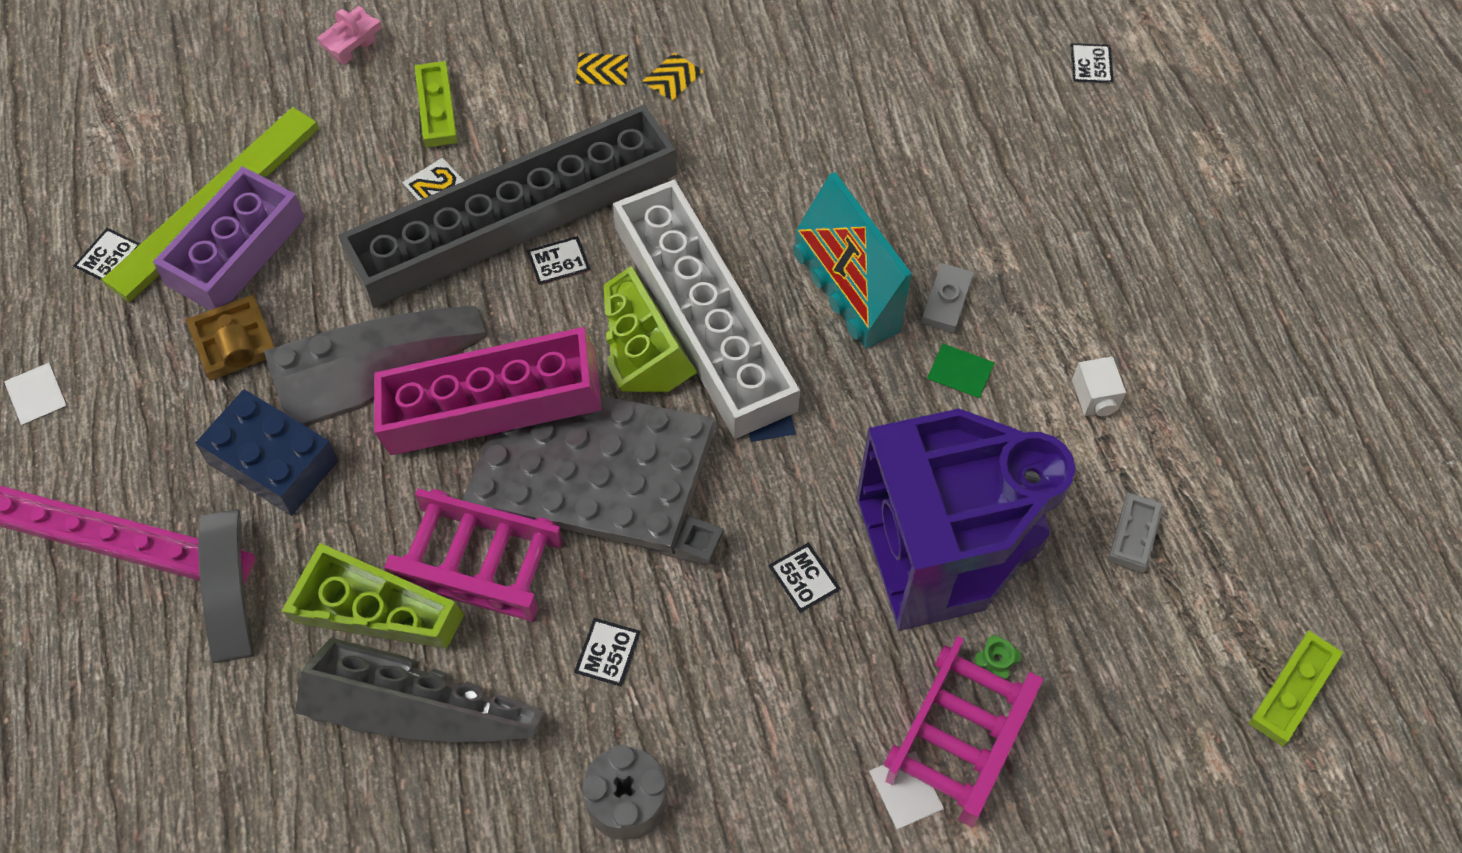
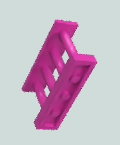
(480, 589)
(985, 762)

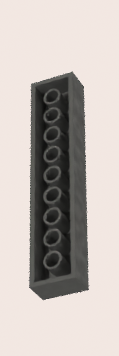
(508, 205)

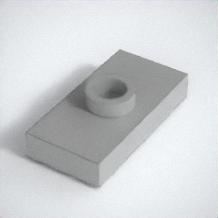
(947, 297)
(1135, 532)

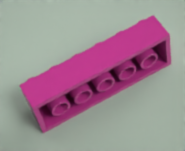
(486, 391)

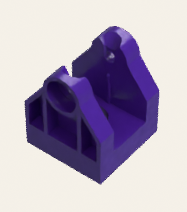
(955, 509)

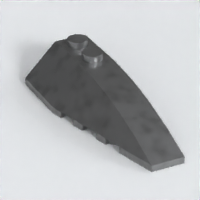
(337, 367)
(392, 698)

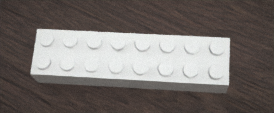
(706, 309)

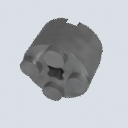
(623, 770)

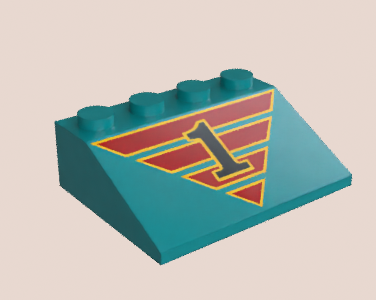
(853, 264)

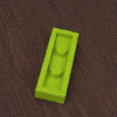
(435, 104)
(1295, 688)

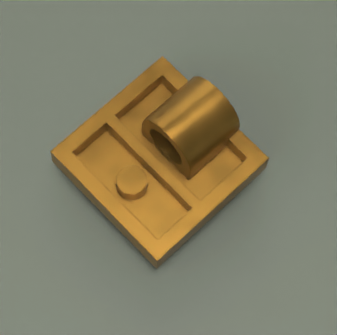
(230, 337)

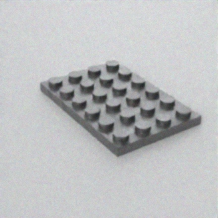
(599, 472)

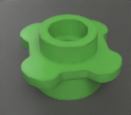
(1000, 647)

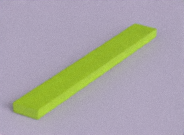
(262, 157)

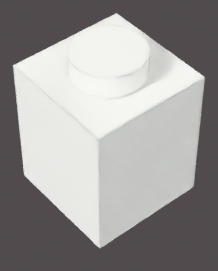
(1098, 386)

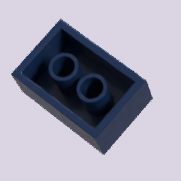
(267, 452)

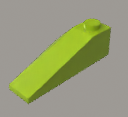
(641, 342)

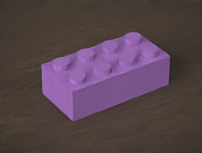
(229, 239)

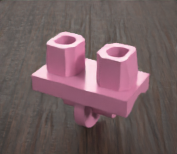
(348, 33)

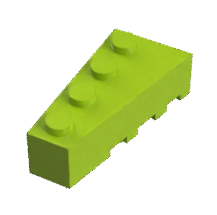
(364, 600)

